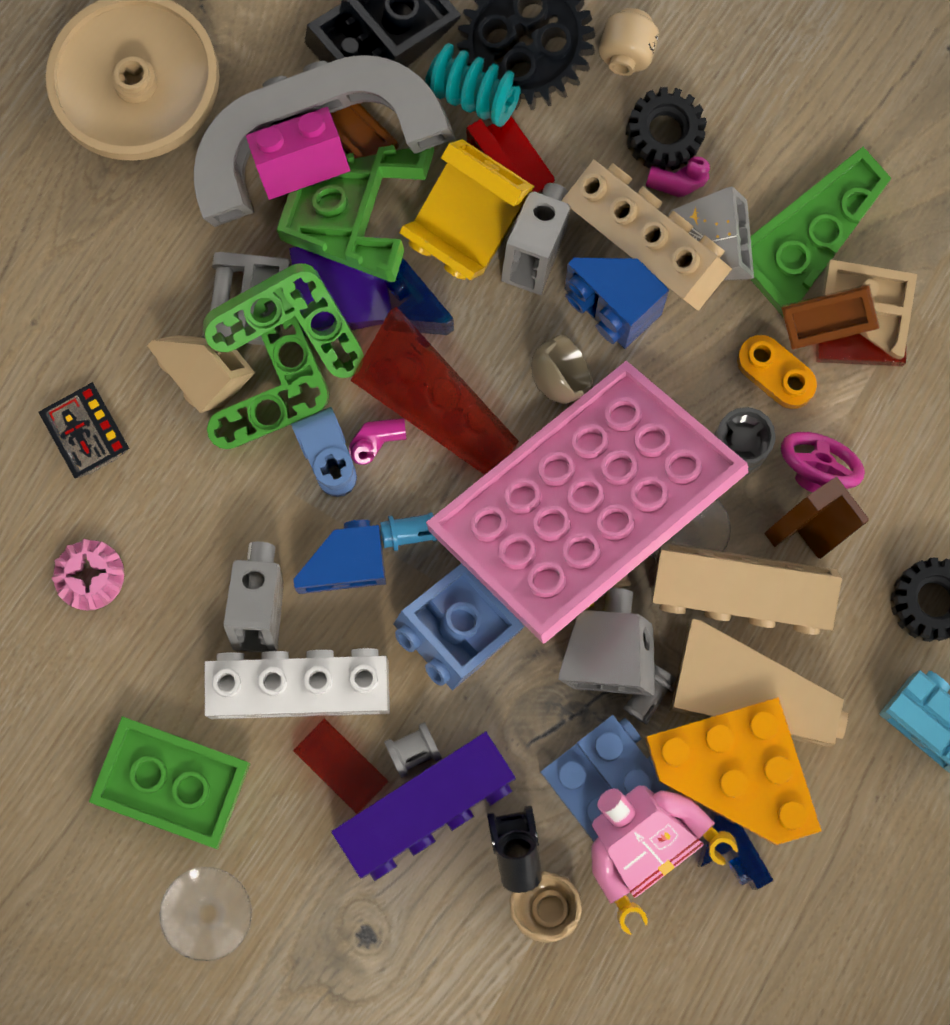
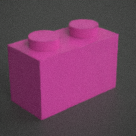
(298, 153)

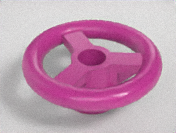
(820, 466)

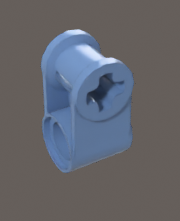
(325, 447)

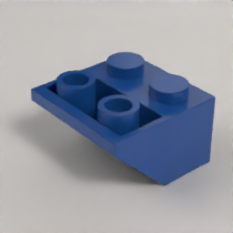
(617, 295)

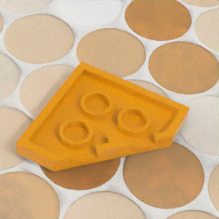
(741, 770)

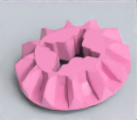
(102, 588)

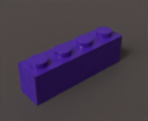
(423, 806)

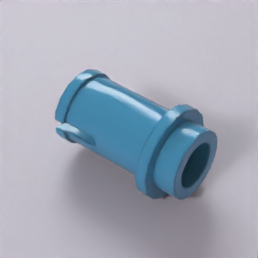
(405, 531)

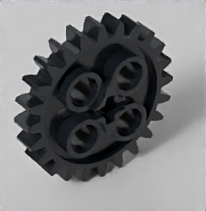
(548, 69)

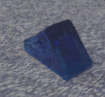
(421, 305)
(747, 863)

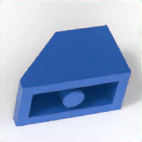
(345, 560)

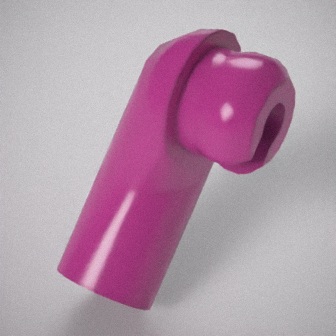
(681, 182)
(372, 437)

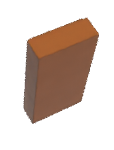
(360, 131)
(830, 316)

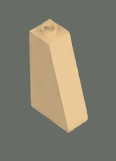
(726, 675)

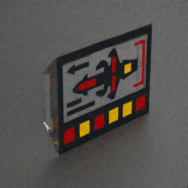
(84, 431)

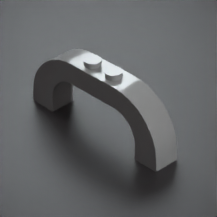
(336, 84)

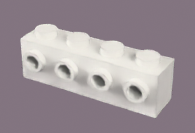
(297, 686)

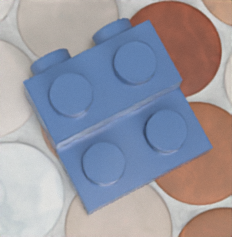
(455, 627)
(598, 763)

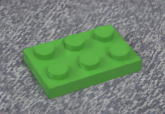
(170, 782)

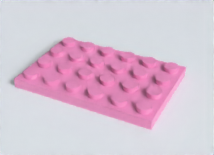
(586, 500)

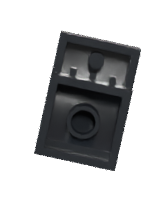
(380, 28)

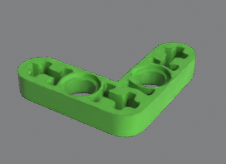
(288, 303)
(291, 380)

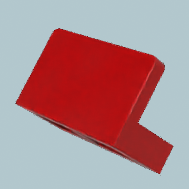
(512, 150)

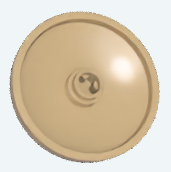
(132, 77)

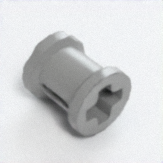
(412, 750)

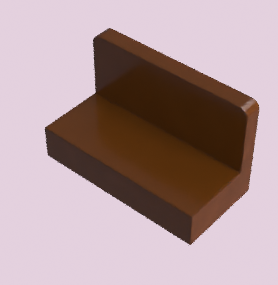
(821, 519)

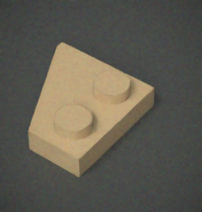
(892, 298)

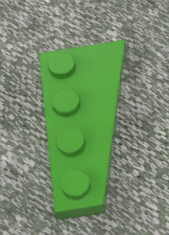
(808, 233)

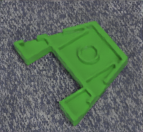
(336, 212)

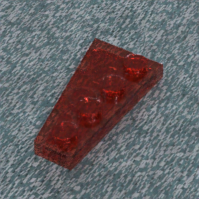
(427, 392)

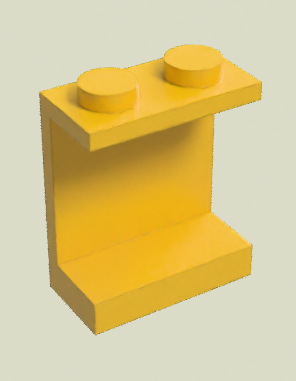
(467, 211)

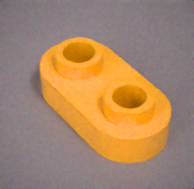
(774, 373)

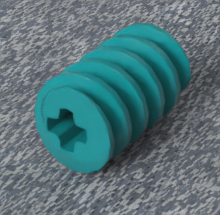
(472, 87)

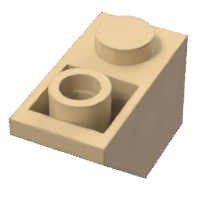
(203, 374)

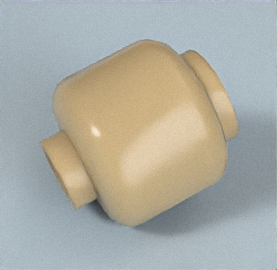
(628, 41)

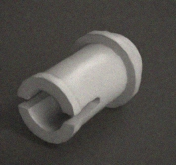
(644, 706)

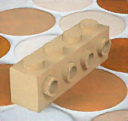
(646, 234)
(746, 587)

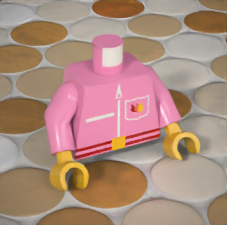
(644, 840)

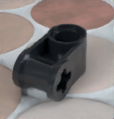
(516, 849)

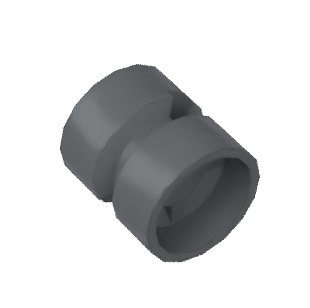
(748, 435)

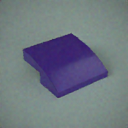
(359, 296)

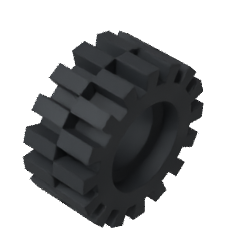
(665, 105)
(906, 599)

